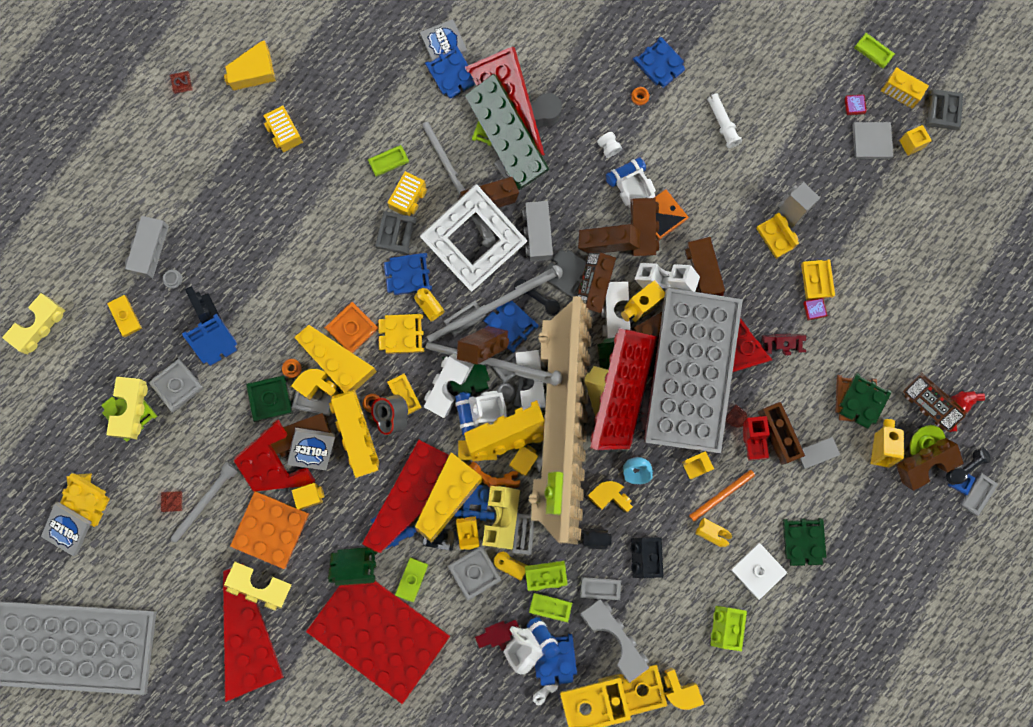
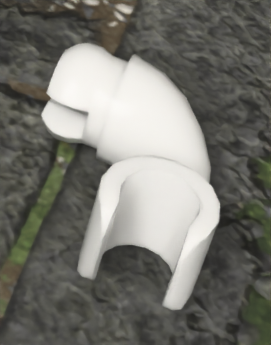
(540, 696)

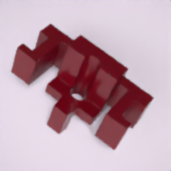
(793, 340)
(496, 634)

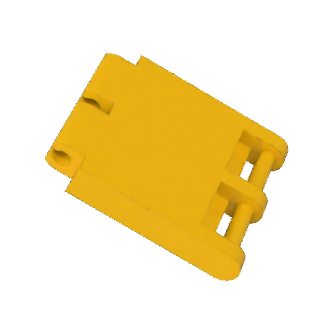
(400, 333)
(85, 499)

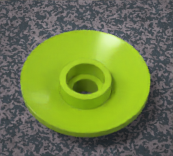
(925, 437)

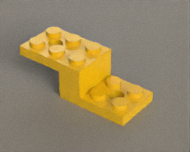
(613, 699)

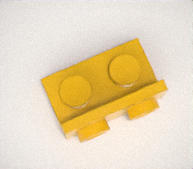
(778, 235)

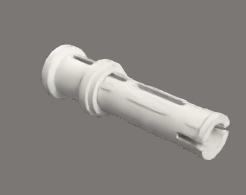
(727, 127)

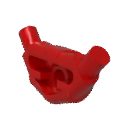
(966, 401)

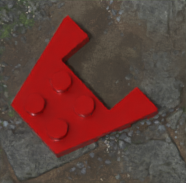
(263, 467)

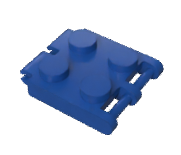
(660, 63)
(450, 73)
(406, 274)
(514, 320)
(211, 340)
(560, 666)

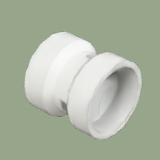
(609, 144)

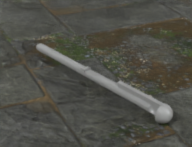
(489, 239)
(521, 289)
(523, 371)

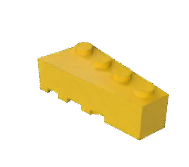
(340, 364)
(355, 433)
(506, 433)
(448, 495)

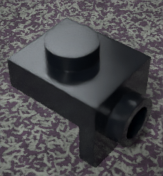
(444, 540)

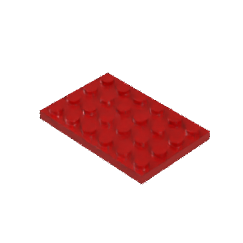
(623, 390)
(379, 636)

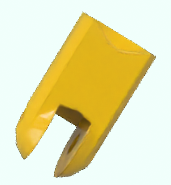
(428, 304)
(710, 532)
(510, 565)

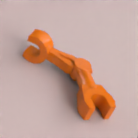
(493, 481)

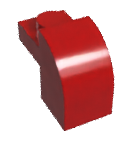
(754, 435)

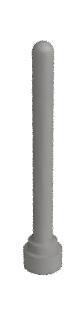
(226, 473)

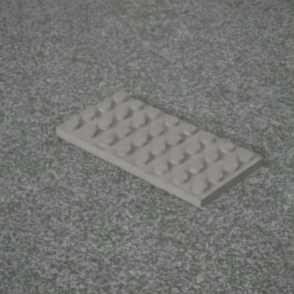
(693, 370)
(75, 647)

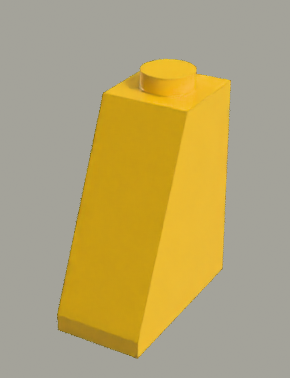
(250, 68)

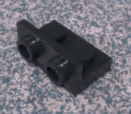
(202, 305)
(647, 557)

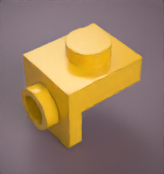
(467, 533)

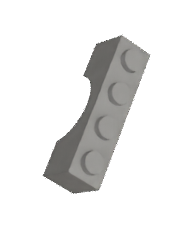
(599, 618)

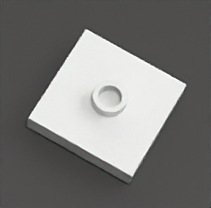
(758, 571)

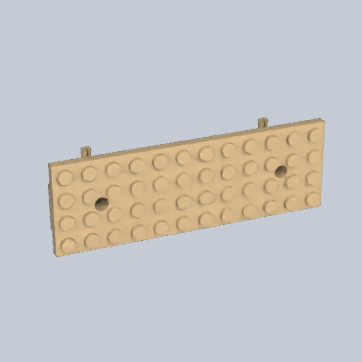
(566, 350)

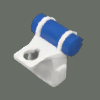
(631, 181)
(480, 409)
(530, 645)

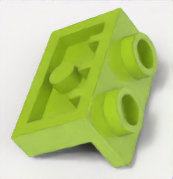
(546, 576)
(728, 628)

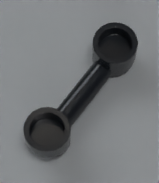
(551, 305)
(960, 475)

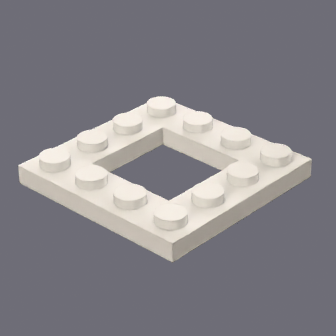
(437, 237)

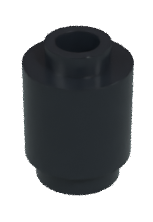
(597, 539)

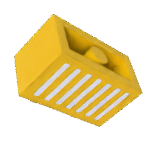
(904, 88)
(282, 128)
(407, 194)

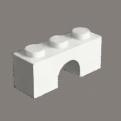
(680, 277)
(616, 295)
(532, 360)
(439, 399)

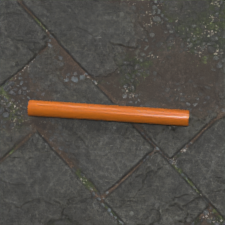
(722, 495)

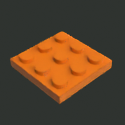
(269, 530)

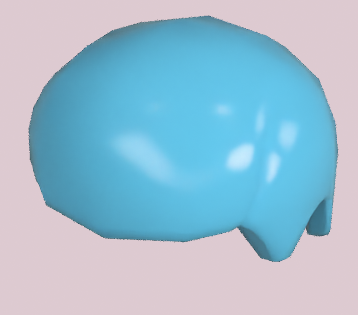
(641, 477)

